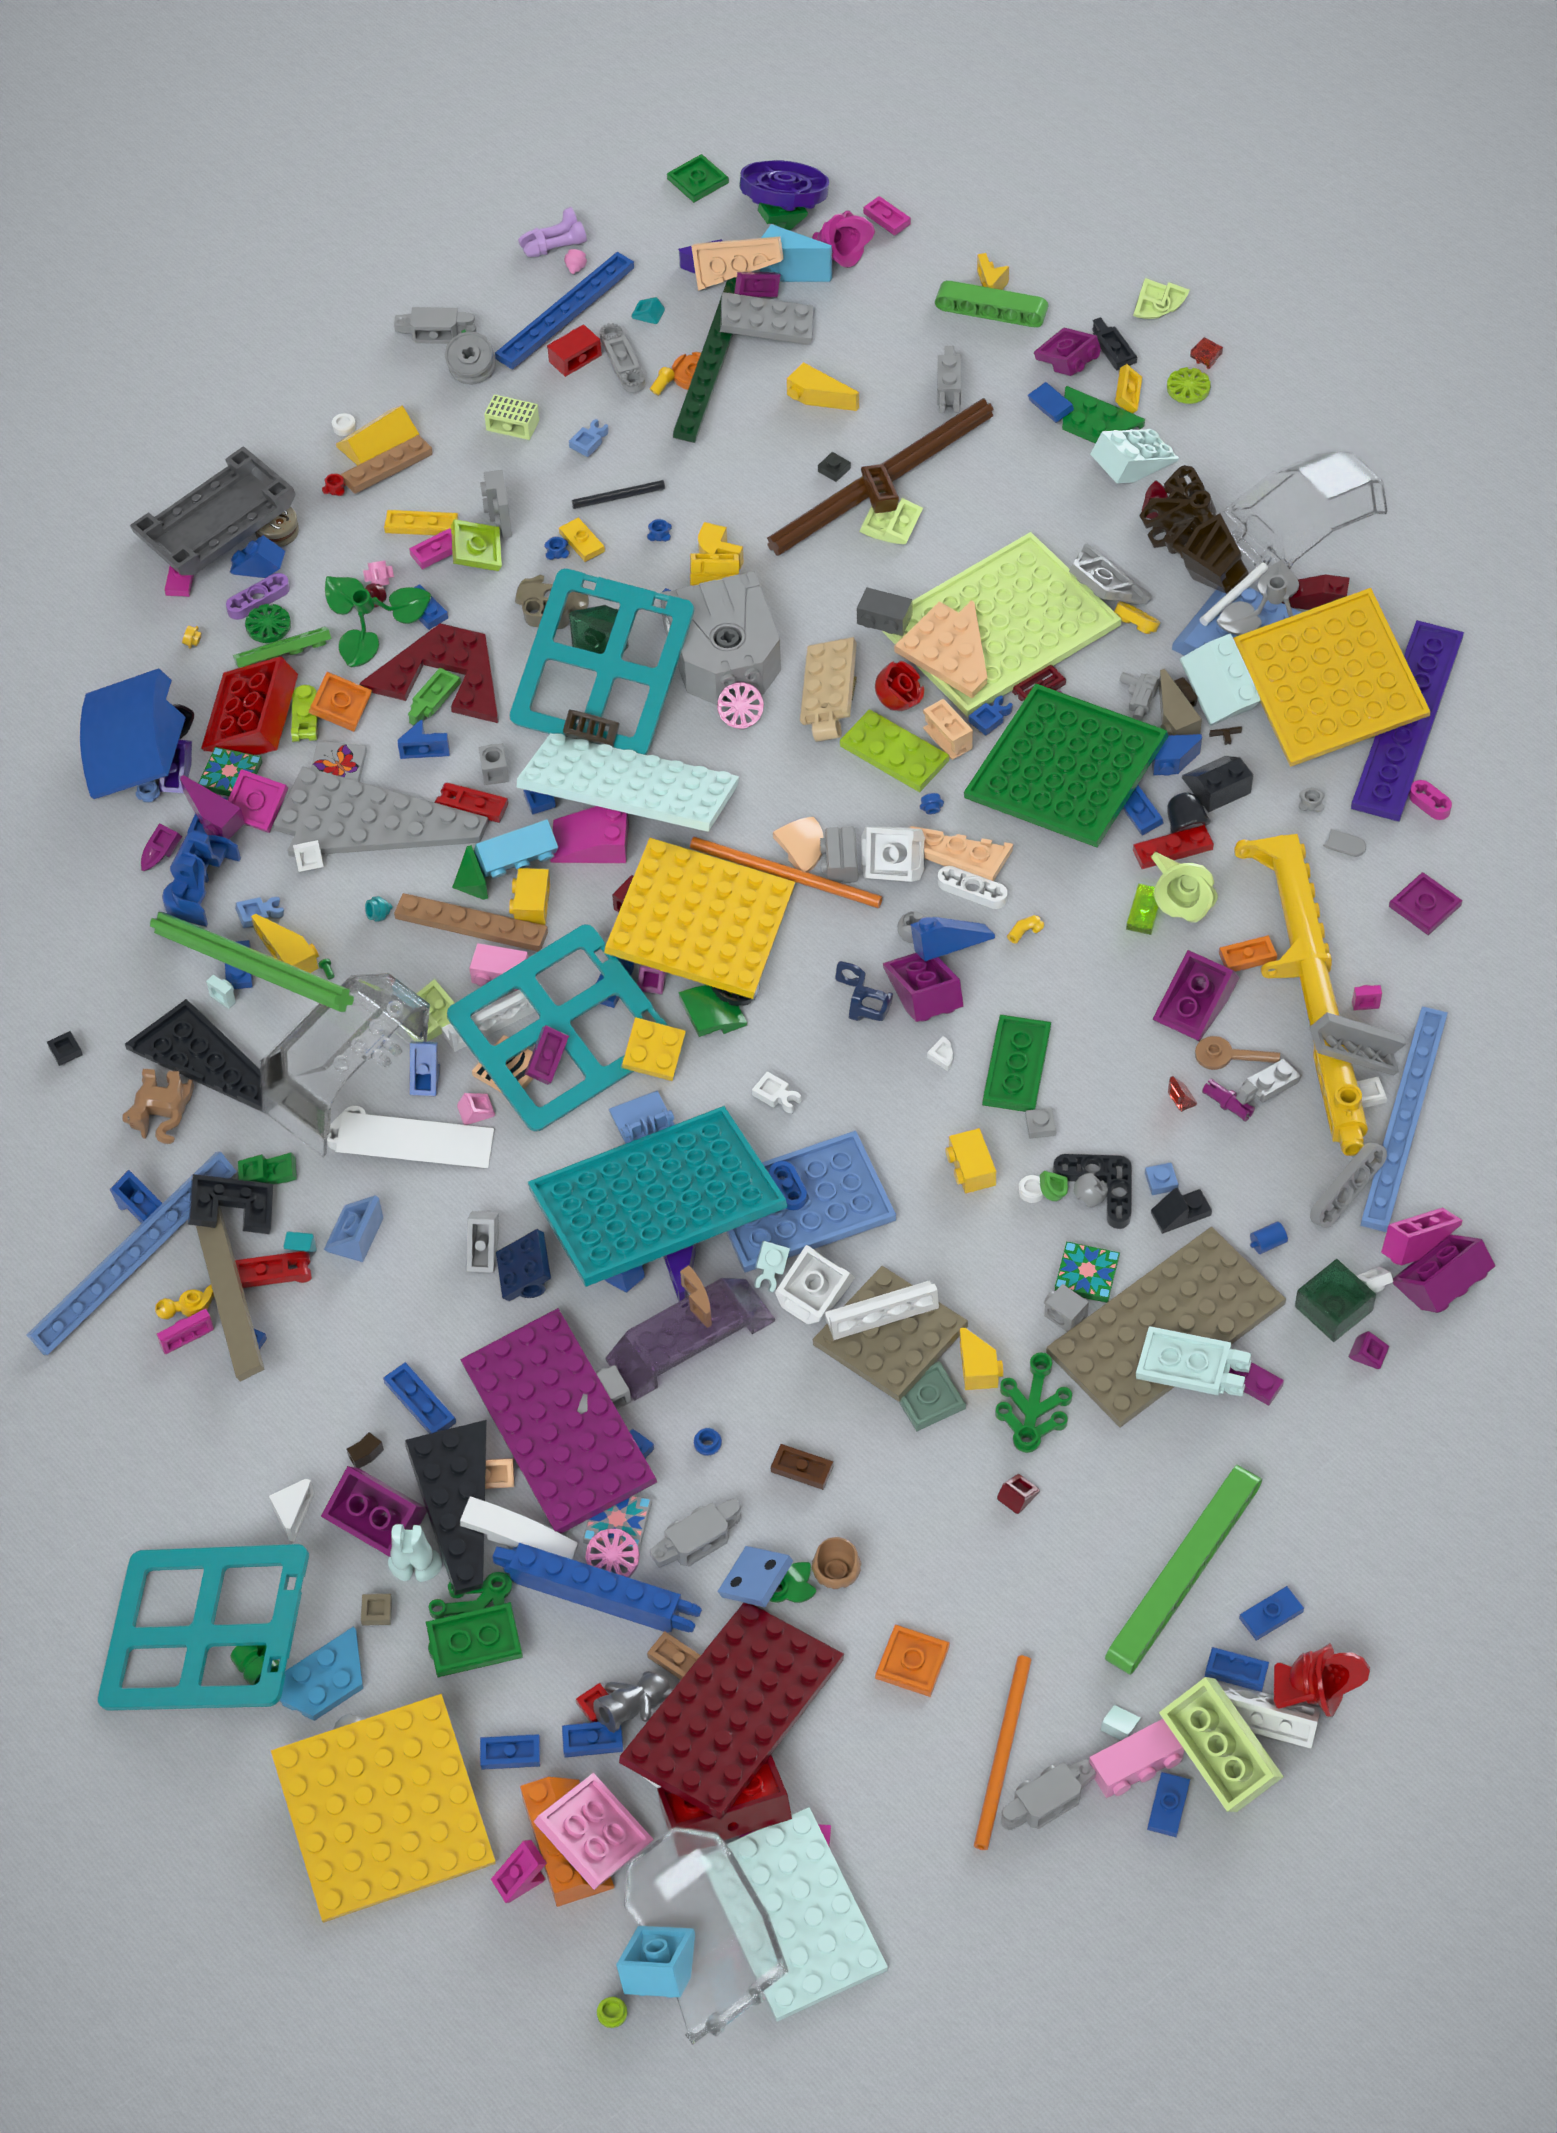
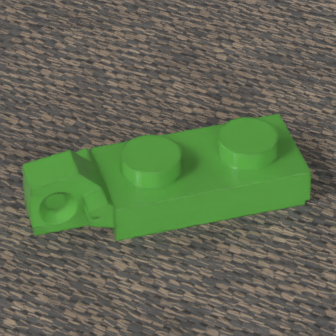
(433, 695)

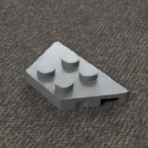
(1106, 579)

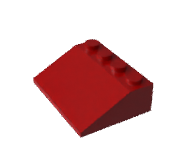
(251, 708)

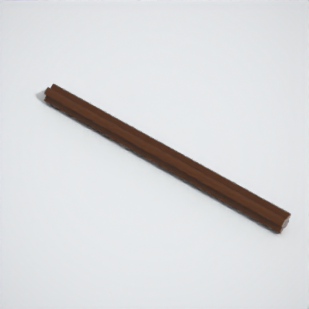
(895, 466)

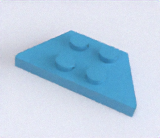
(324, 1677)

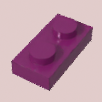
(757, 284)
(546, 1055)
(1260, 1383)

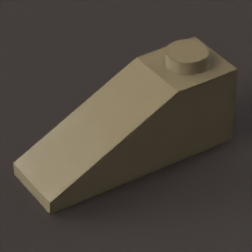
(1176, 711)

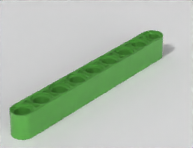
(1183, 1570)

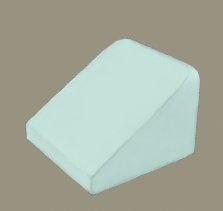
(1119, 1723)

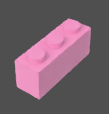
(1136, 1758)

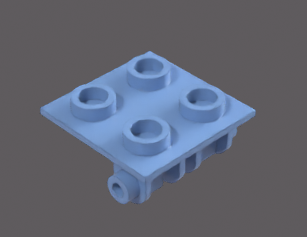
(641, 1116)

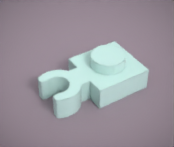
(771, 1261)

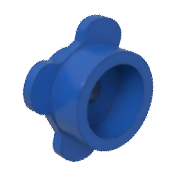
(659, 530)
(556, 548)

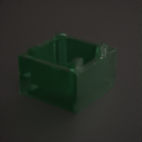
(1335, 1300)

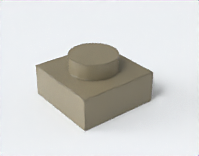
(376, 1609)

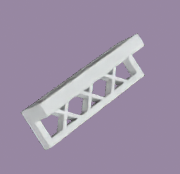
(493, 1017)
(882, 1309)
(1289, 1724)

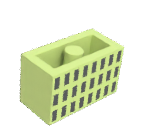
(511, 417)

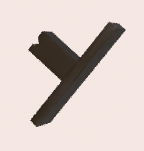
(1226, 733)

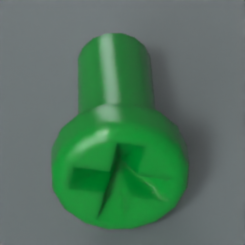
(325, 965)

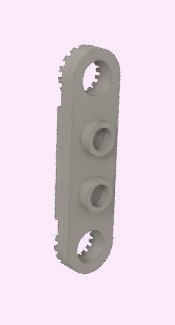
(622, 357)

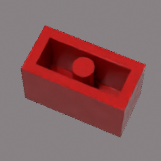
(574, 350)

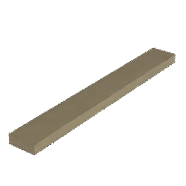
(230, 1299)

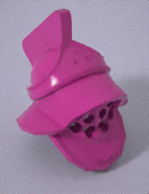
(847, 236)

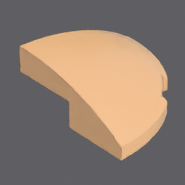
(801, 842)

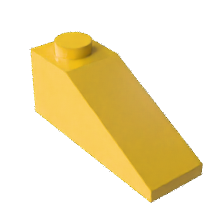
(820, 390)
(286, 944)

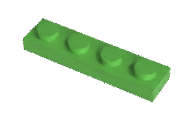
(292, 645)

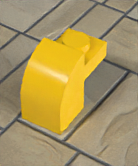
(713, 540)

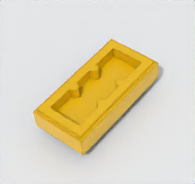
(581, 539)

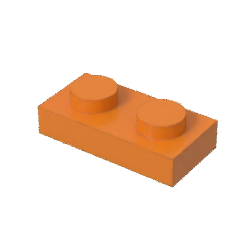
(1248, 954)

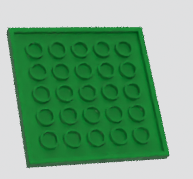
(1066, 765)

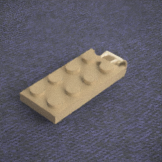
(828, 687)

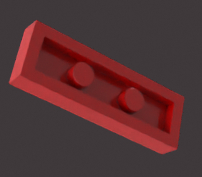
(1174, 846)

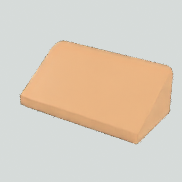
(499, 1473)

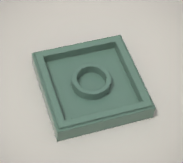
(932, 1398)

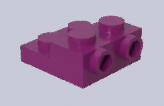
(1069, 351)

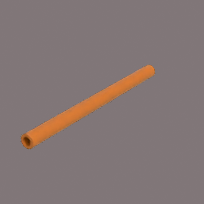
(1002, 1753)

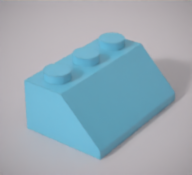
(516, 849)

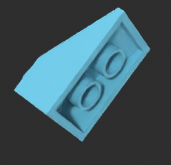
(803, 257)

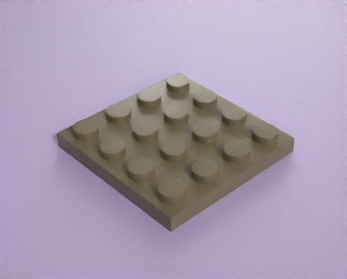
(897, 1352)

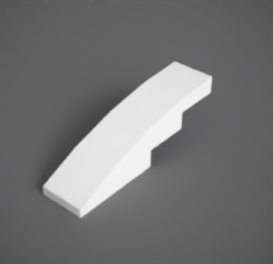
(512, 1528)

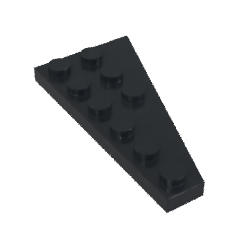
(200, 1051)
(449, 1471)

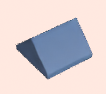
(356, 1229)

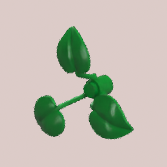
(347, 592)

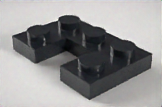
(211, 1192)

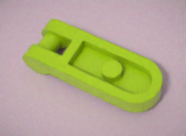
(303, 723)

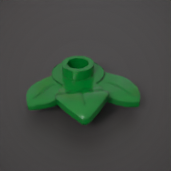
(795, 1584)

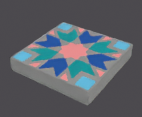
(627, 1515)

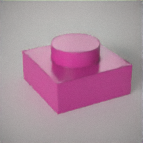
(1366, 997)

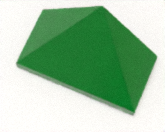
(470, 877)

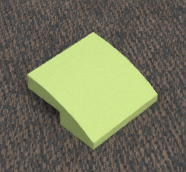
(893, 525)
(439, 1004)

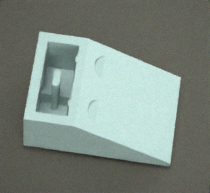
(1132, 454)

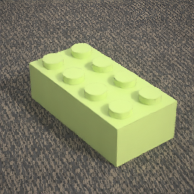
(1221, 1744)

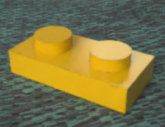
(1128, 389)

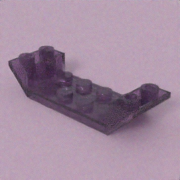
(679, 1335)

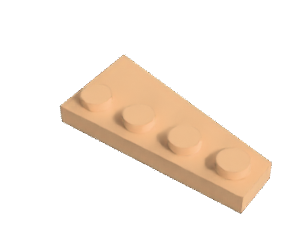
(722, 260)
(969, 855)

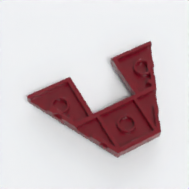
(449, 649)

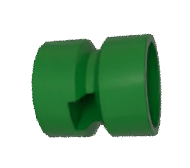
(250, 1661)

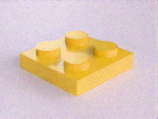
(653, 1049)

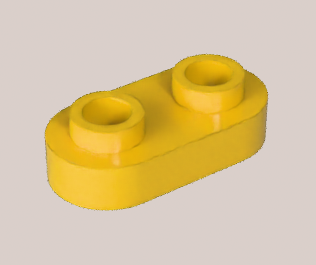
(1129, 613)

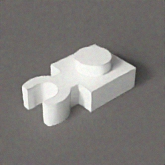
(774, 1090)

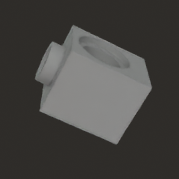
(493, 764)
(1065, 1308)

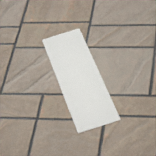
(414, 1140)

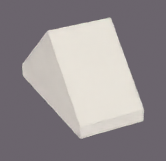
(292, 1505)

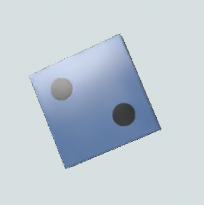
(755, 1576)

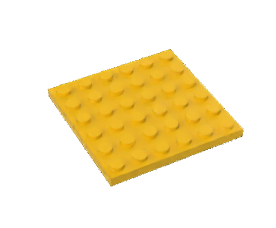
(1331, 677)
(700, 918)
(382, 1807)

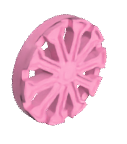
(740, 705)
(612, 1554)

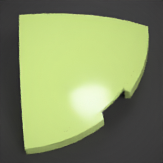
(1158, 299)

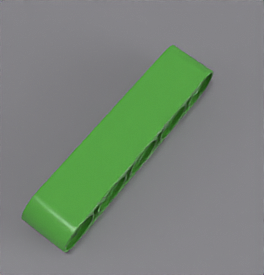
(991, 304)

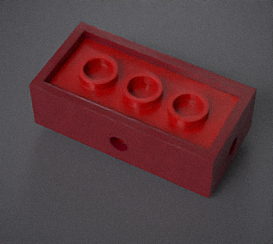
(758, 1806)

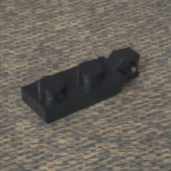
(1113, 344)

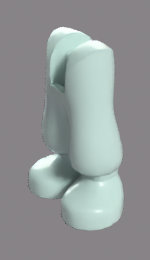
(412, 1550)

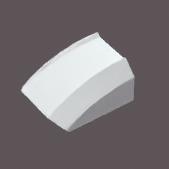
(892, 853)
(812, 1286)

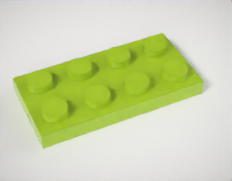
(894, 750)

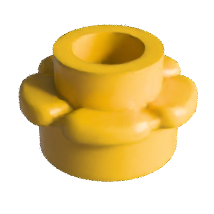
(191, 636)

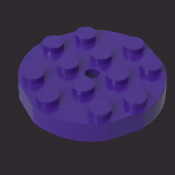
(784, 184)

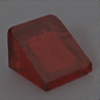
(1180, 1094)

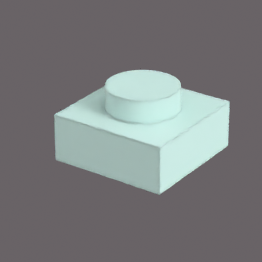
(221, 991)

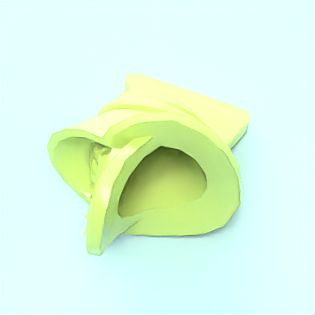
(1184, 889)

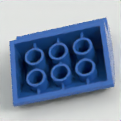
(128, 733)

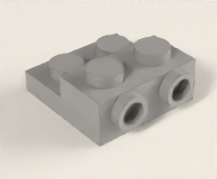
(496, 501)

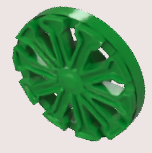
(268, 623)

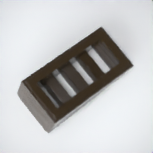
(572, 718)

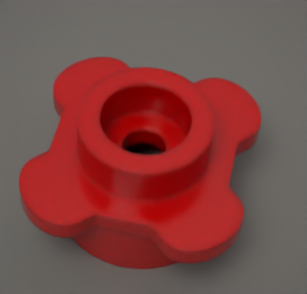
(334, 485)

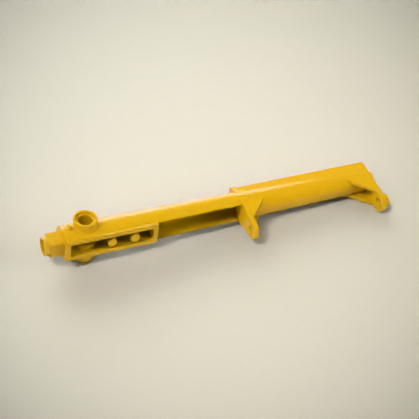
(1311, 962)

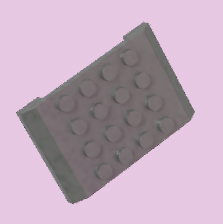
(216, 514)

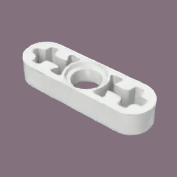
(976, 896)

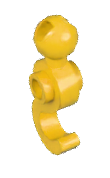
(188, 1304)

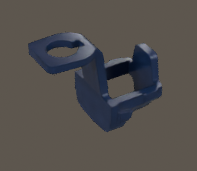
(857, 1010)

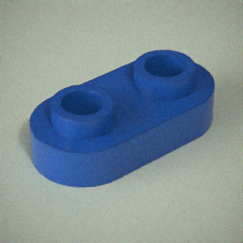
(791, 1186)

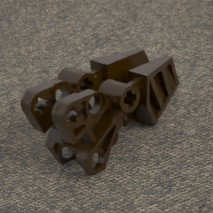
(1191, 519)

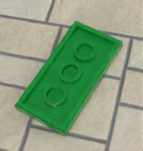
(1016, 1063)

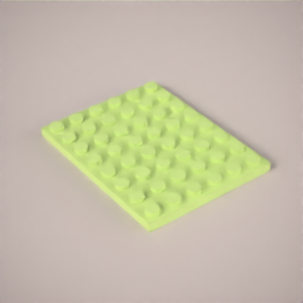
(1026, 616)

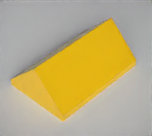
(378, 436)

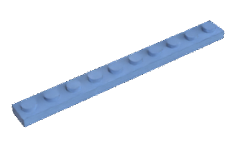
(1404, 1118)
(122, 1261)

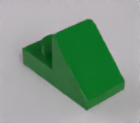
(780, 217)

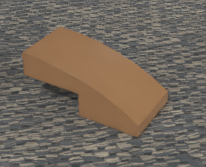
(698, 1297)

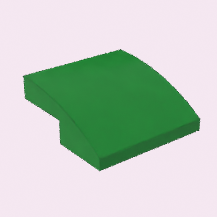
(709, 1012)

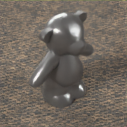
(630, 1699)

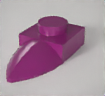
(159, 845)

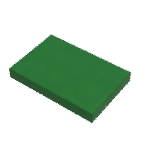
(474, 1639)

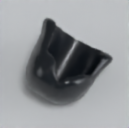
(1185, 810)

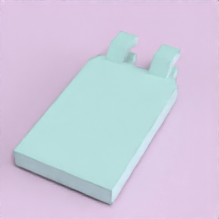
(1192, 1362)

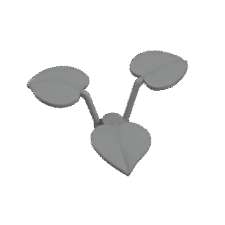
(1275, 585)

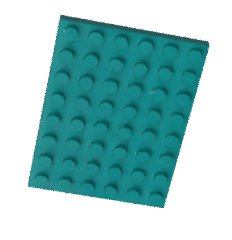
(656, 1195)

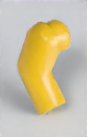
(664, 377)
(1032, 922)

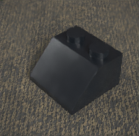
(1220, 782)

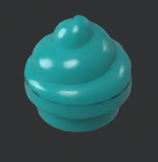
(377, 908)

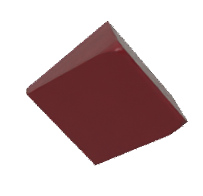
(1017, 1493)

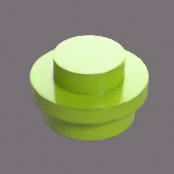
(612, 2012)

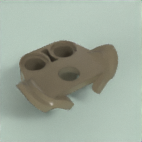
(531, 597)

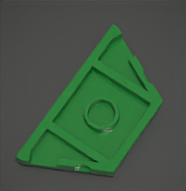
(1094, 416)

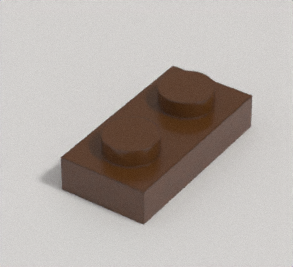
(801, 1466)

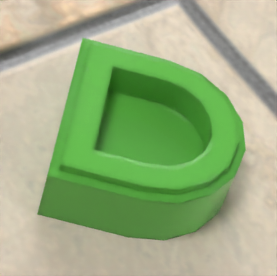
(1053, 1185)

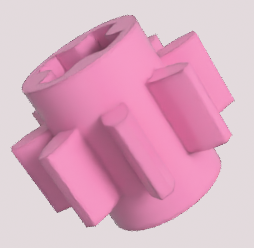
(378, 573)

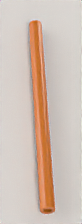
(786, 872)

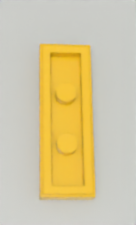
(418, 522)

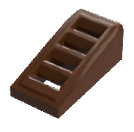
(880, 502)

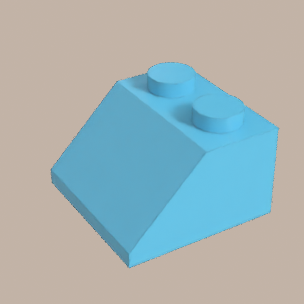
(657, 1961)

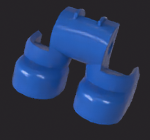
(186, 892)

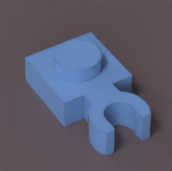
(586, 440)
(247, 908)

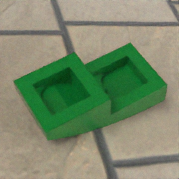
(271, 1170)

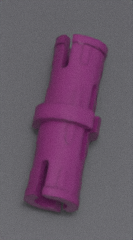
(1227, 1100)

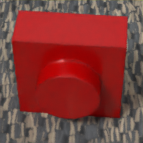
(587, 1699)

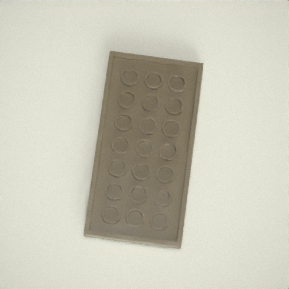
(1196, 1292)

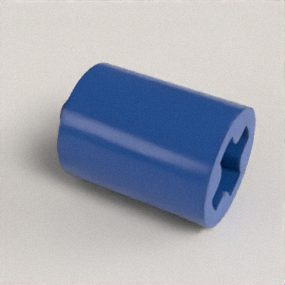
(1268, 1237)

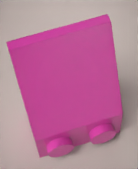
(591, 836)

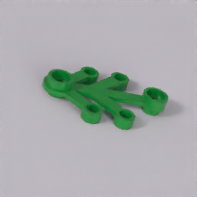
(1033, 1407)
(488, 1594)

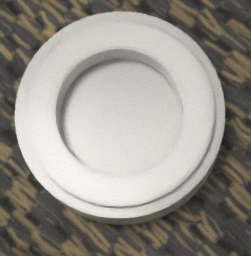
(343, 424)
(1030, 1189)

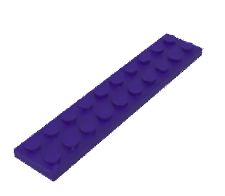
(1398, 752)

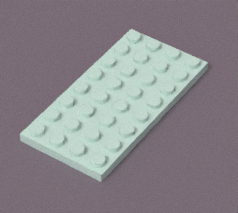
(628, 782)

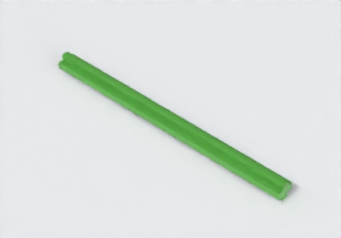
(252, 962)

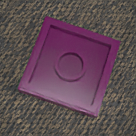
(1425, 903)

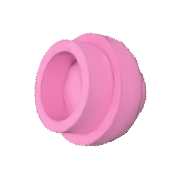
(575, 260)

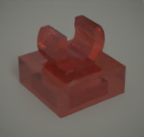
(1206, 352)

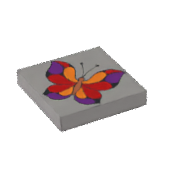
(340, 759)

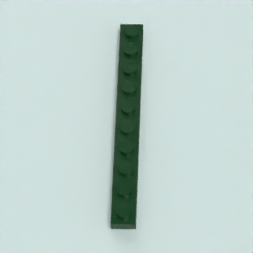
(704, 377)

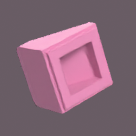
(475, 1108)

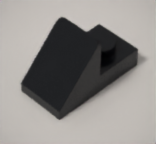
(1179, 1210)

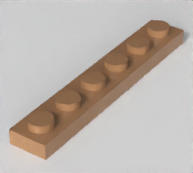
(471, 922)

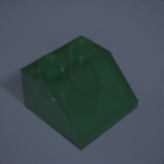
(592, 628)

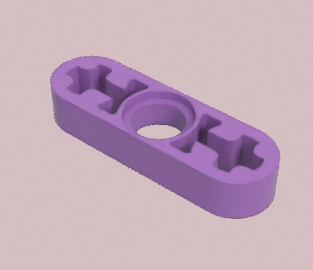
(272, 594)

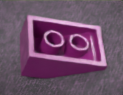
(924, 986)
(1196, 995)

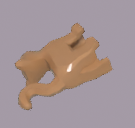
(160, 1101)

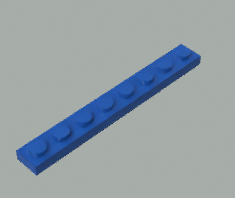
(564, 310)

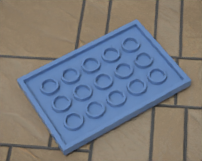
(840, 1203)

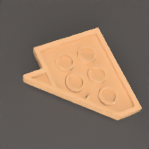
(948, 647)

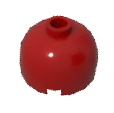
(898, 686)

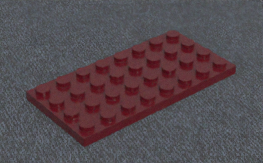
(731, 1709)

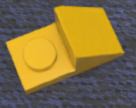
(990, 276)

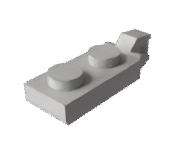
(1268, 1082)

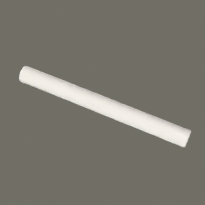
(1233, 594)

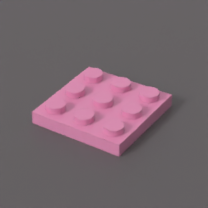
(593, 1830)

